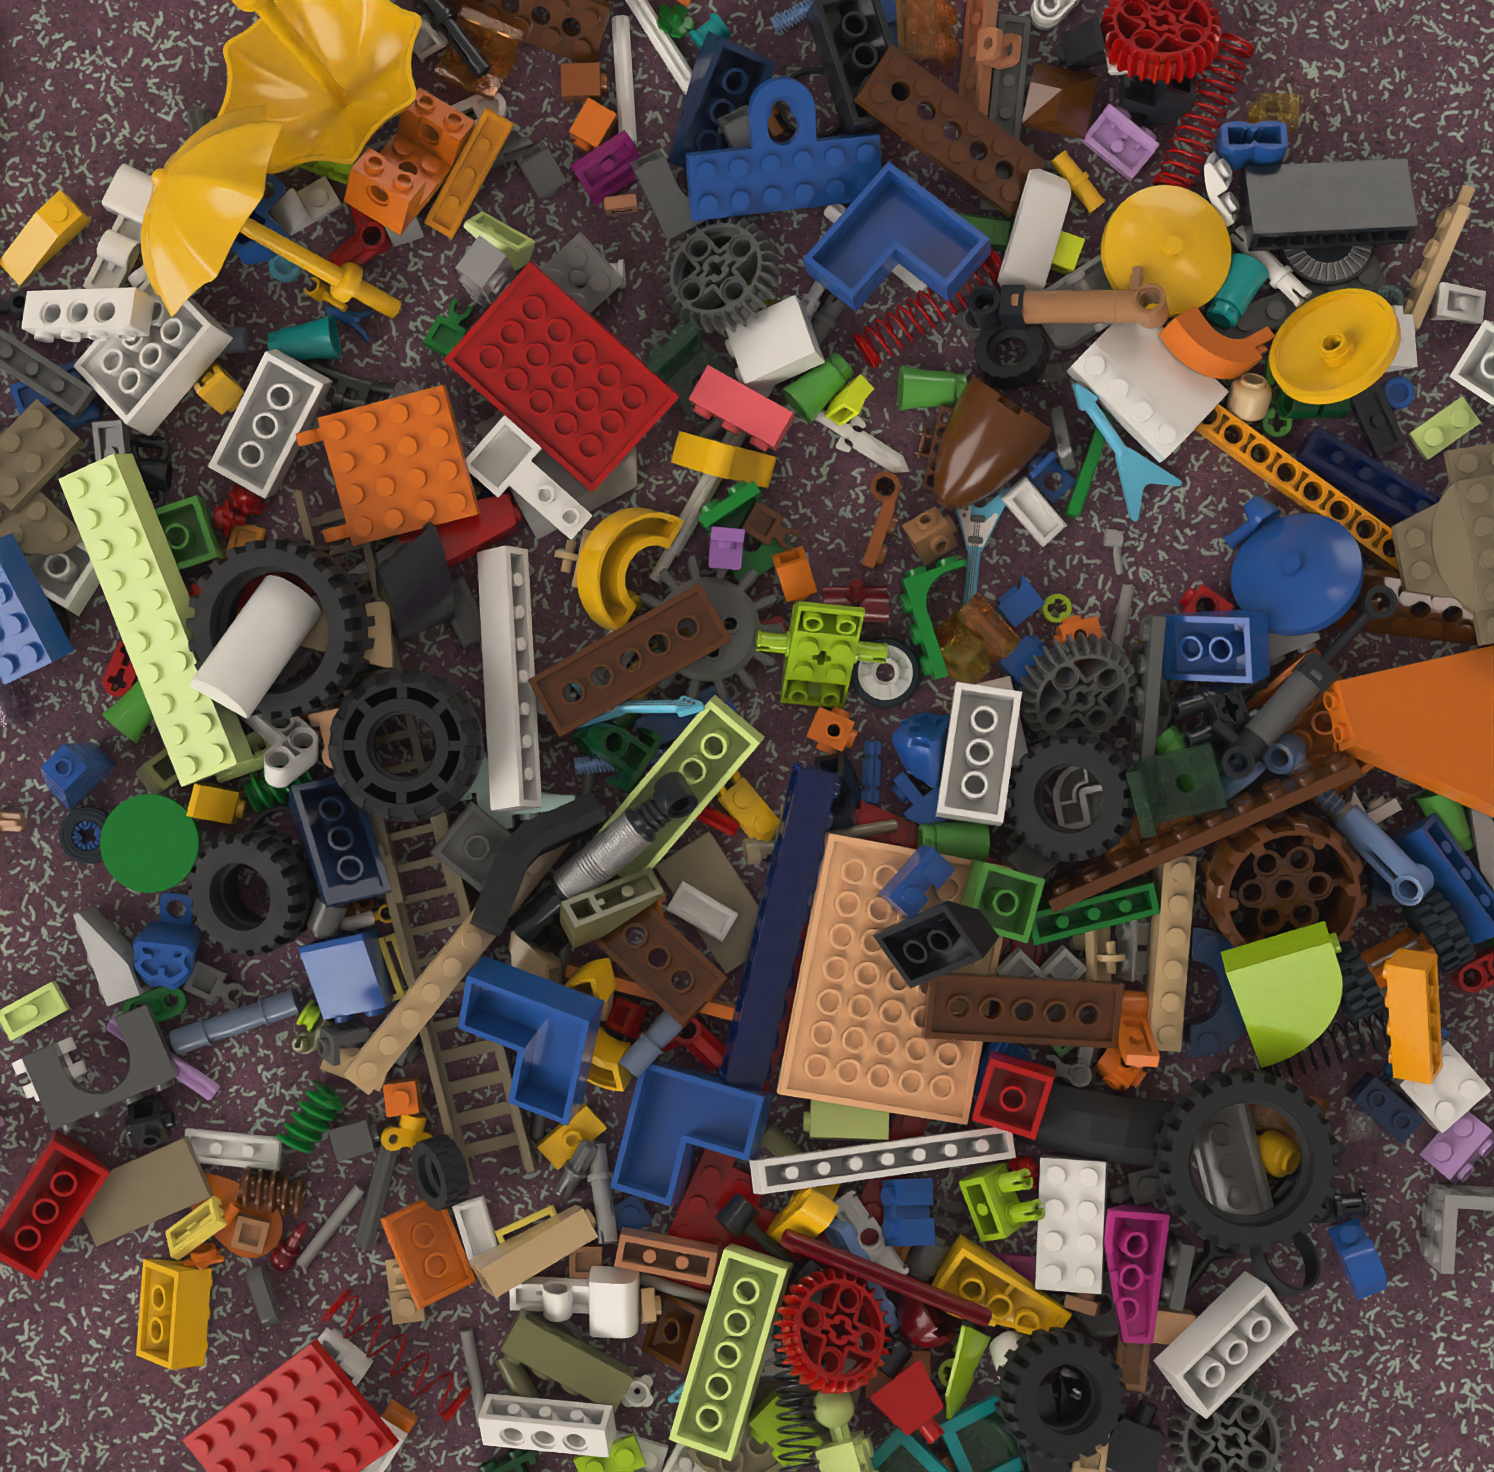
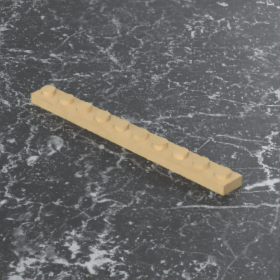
(432, 989)

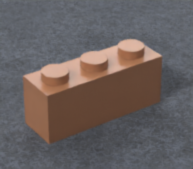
(666, 1255)

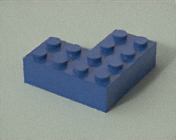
(890, 226)
(27, 622)
(547, 1026)
(675, 1113)

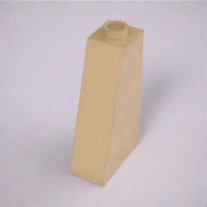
(383, 651)
(533, 1250)

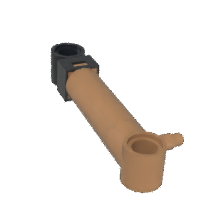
(1023, 307)

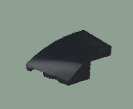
(416, 585)

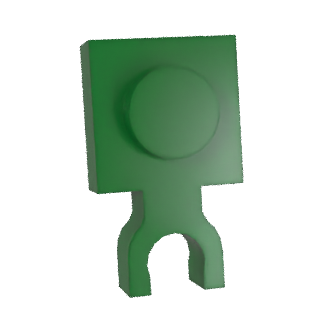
(447, 332)

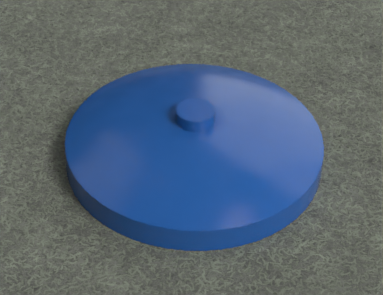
(1300, 572)

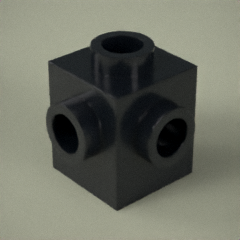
(150, 1121)

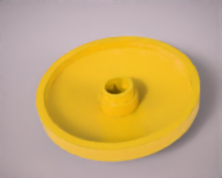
(1174, 240)
(1335, 346)

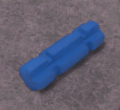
(871, 772)

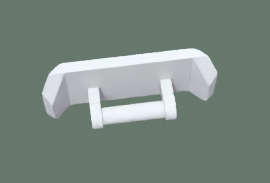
(1035, 230)

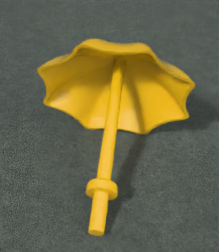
(324, 72)
(207, 199)

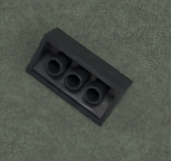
(850, 44)

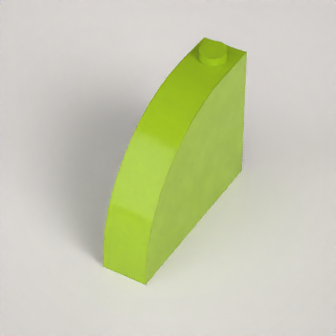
(1286, 989)

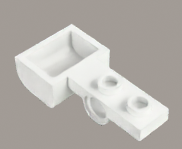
(122, 244)
(506, 461)
(608, 1297)

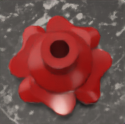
(246, 500)
(226, 518)
(1028, 1163)

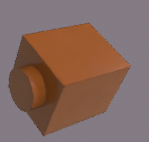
(582, 82)

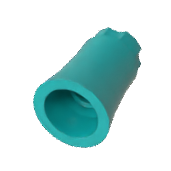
(1240, 287)
(308, 340)

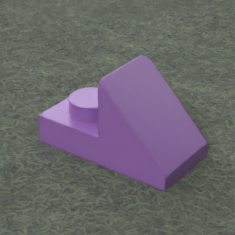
(726, 548)

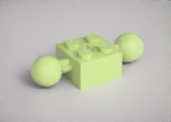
(844, 1449)

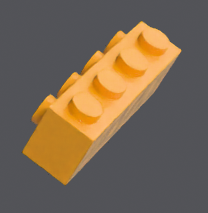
(1413, 1015)

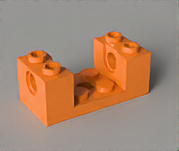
(427, 145)

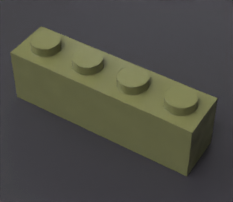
(566, 1360)

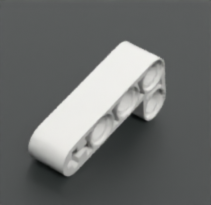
(285, 748)

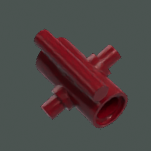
(872, 598)

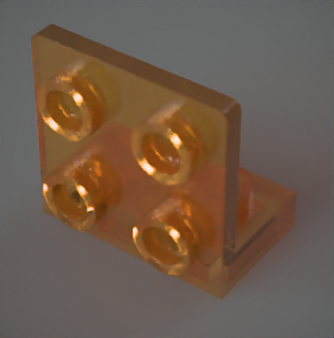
(927, 30)
(497, 43)
(983, 622)

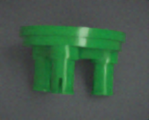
(150, 843)

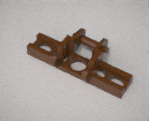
(922, 443)

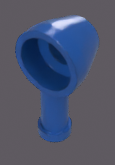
(1258, 512)

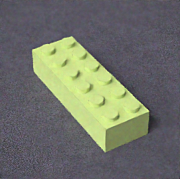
(707, 757)
(730, 1351)

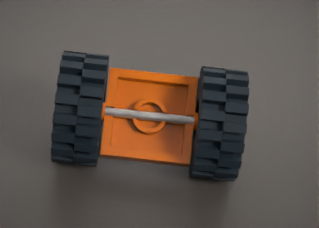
(1431, 930)

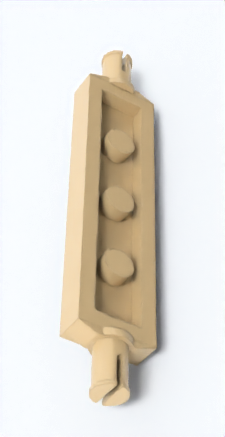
(1437, 254)

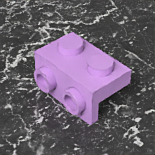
(1121, 141)
(1459, 1148)

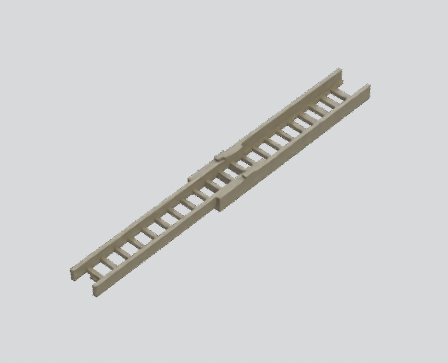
(405, 933)

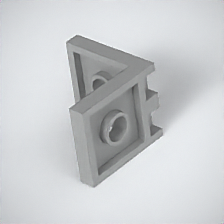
(1441, 1220)

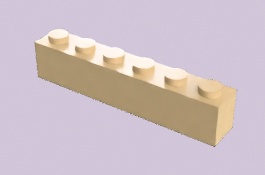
(1169, 951)

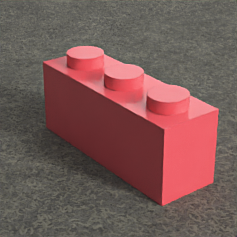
(741, 409)

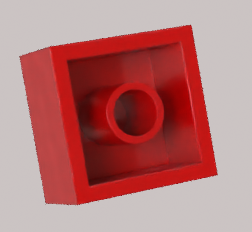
(1013, 1094)

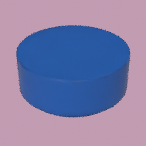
(1398, 392)

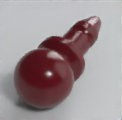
(284, 1256)

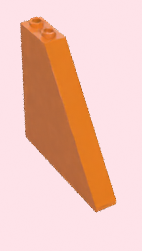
(1424, 724)

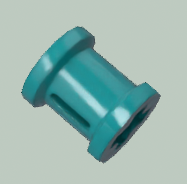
(713, 25)

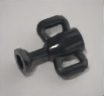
(154, 472)

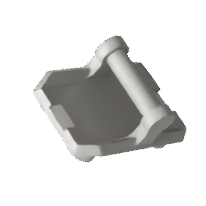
(1087, 277)

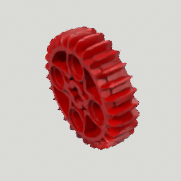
(1161, 37)
(831, 1331)

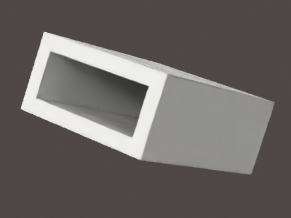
(774, 345)

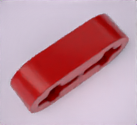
(115, 668)

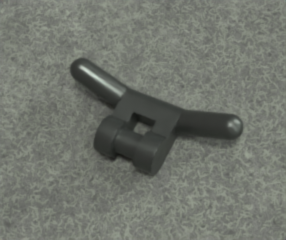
(345, 381)

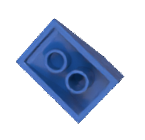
(1216, 646)

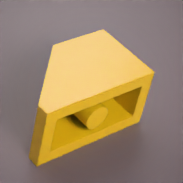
(219, 389)
(216, 803)

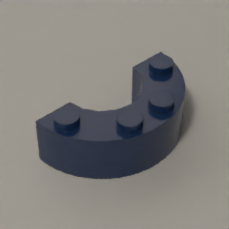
(1223, 1021)

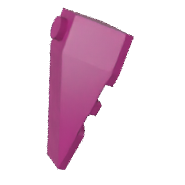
(1135, 1261)

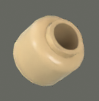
(1249, 397)

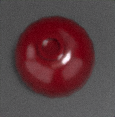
(924, 1324)

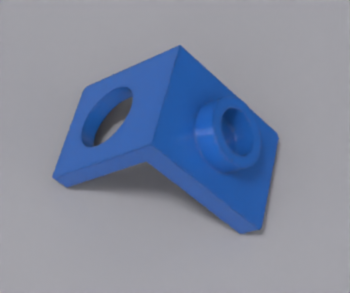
(1041, 467)

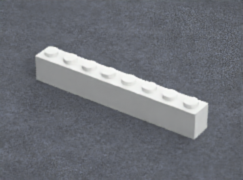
(506, 671)
(880, 1159)

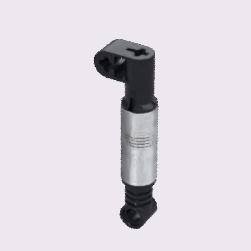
(601, 859)

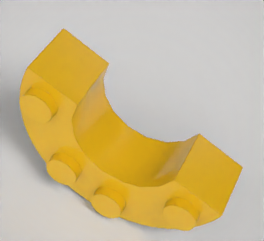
(607, 557)
(606, 1071)

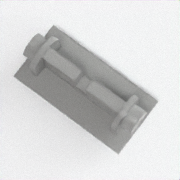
(1128, 937)

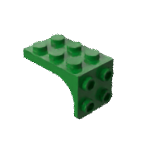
(913, 601)

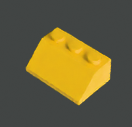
(173, 1314)

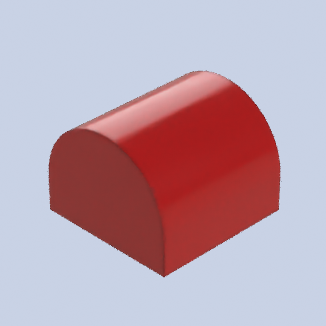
(626, 1017)

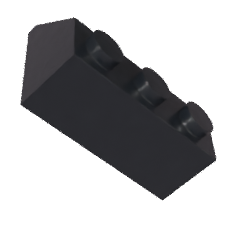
(937, 941)

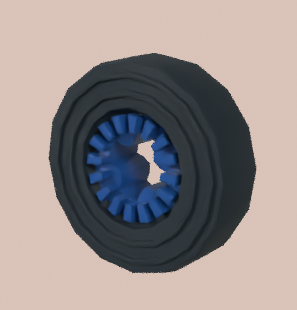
(72, 838)

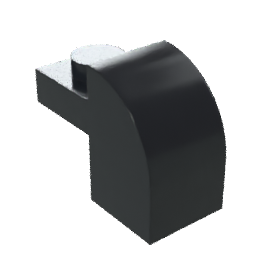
(1158, 101)
(849, 797)

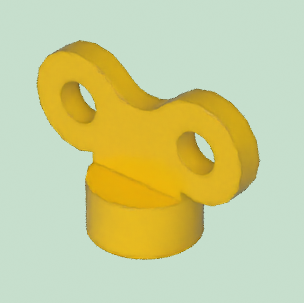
(408, 1133)

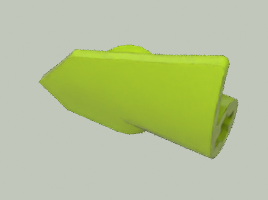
(958, 1372)

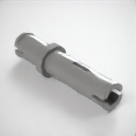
(602, 1196)

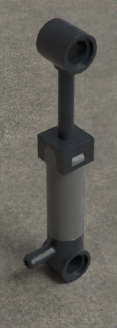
(1296, 693)
(739, 1218)

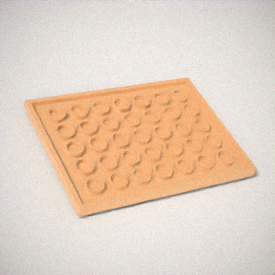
(853, 1014)

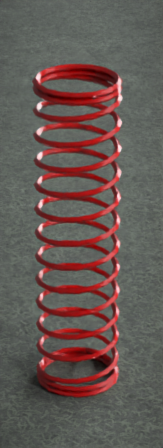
(1238, 51)
(872, 357)

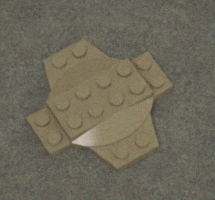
(1452, 543)

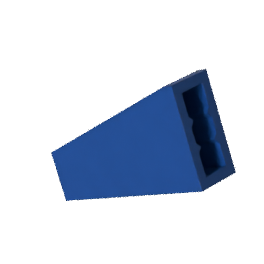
(75, 771)

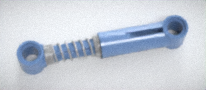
(1357, 828)

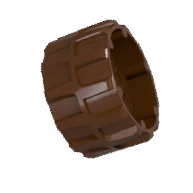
(1338, 883)

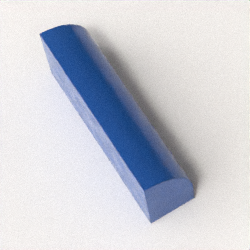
(1453, 874)

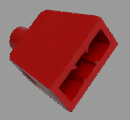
(911, 1402)

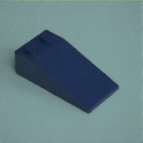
(719, 84)
(337, 842)

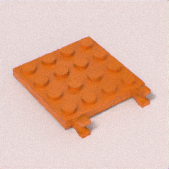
(395, 466)

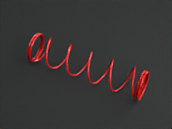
(450, 1410)

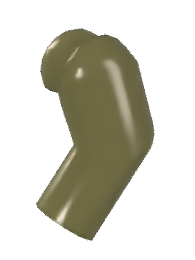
(307, 1041)

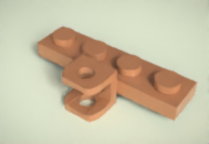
(982, 49)

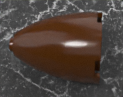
(984, 445)

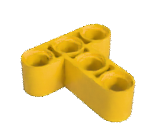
(723, 459)
(807, 1212)

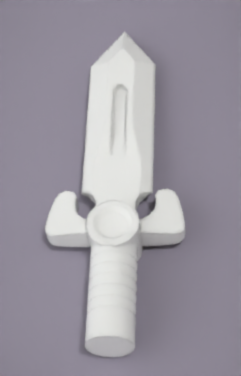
(865, 444)

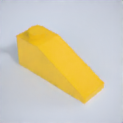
(43, 237)

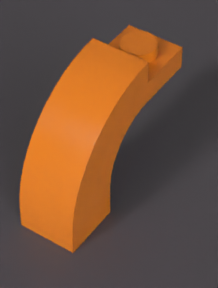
(1209, 352)

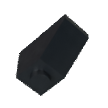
(1082, 46)

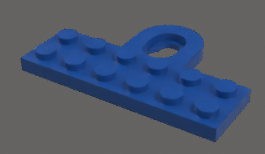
(781, 174)

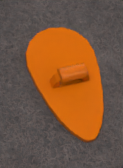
(227, 1191)

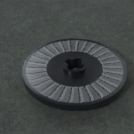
(1328, 265)

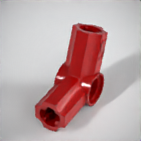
(357, 247)
(700, 1043)

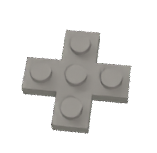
(1059, 965)

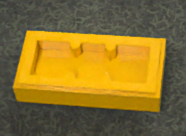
(563, 1140)

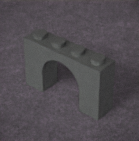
(661, 190)
(68, 1100)

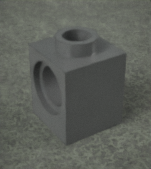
(541, 170)
(355, 1138)

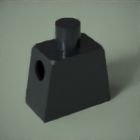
(1137, 1441)

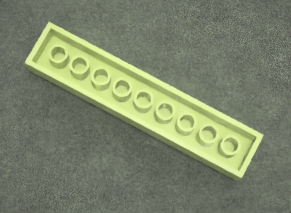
(152, 614)

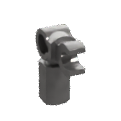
(1077, 1073)

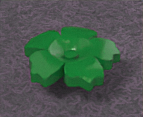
(675, 20)

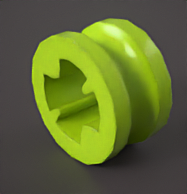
(1049, 601)
(309, 1015)

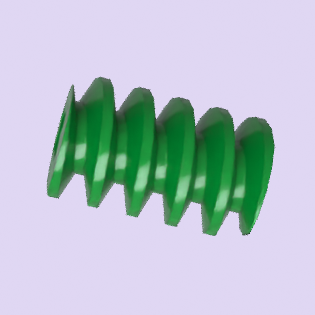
(262, 793)
(312, 1119)

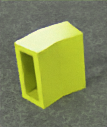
(1067, 253)
(849, 401)

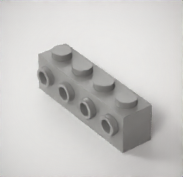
(485, 272)

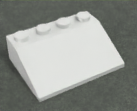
(155, 371)
(1146, 387)

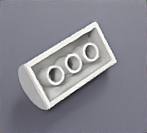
(257, 645)

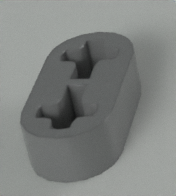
(264, 1295)

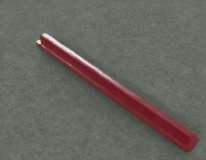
(885, 1277)

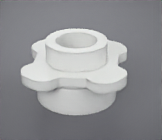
(644, 1397)

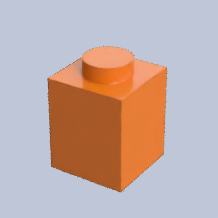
(592, 126)
(794, 574)
(403, 1096)

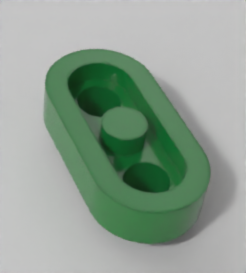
(158, 1002)

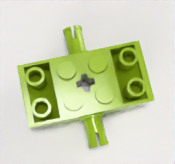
(820, 653)

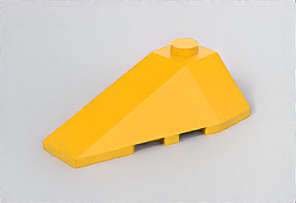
(988, 1281)

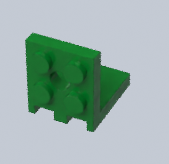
(730, 515)

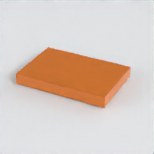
(428, 1252)

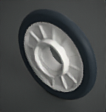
(897, 690)

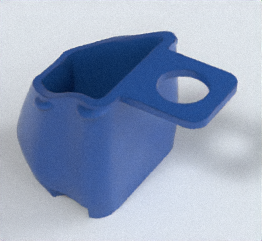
(246, 248)
(922, 746)
(168, 947)

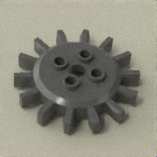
(729, 602)

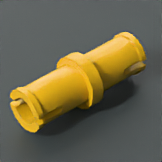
(1078, 181)

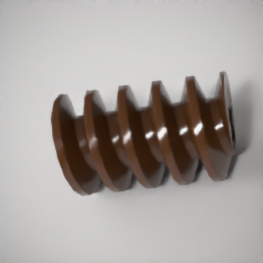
(272, 1192)

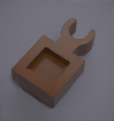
(764, 525)

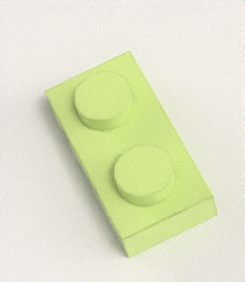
(1444, 428)
(33, 1010)

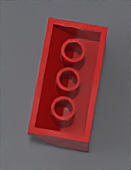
(49, 1204)

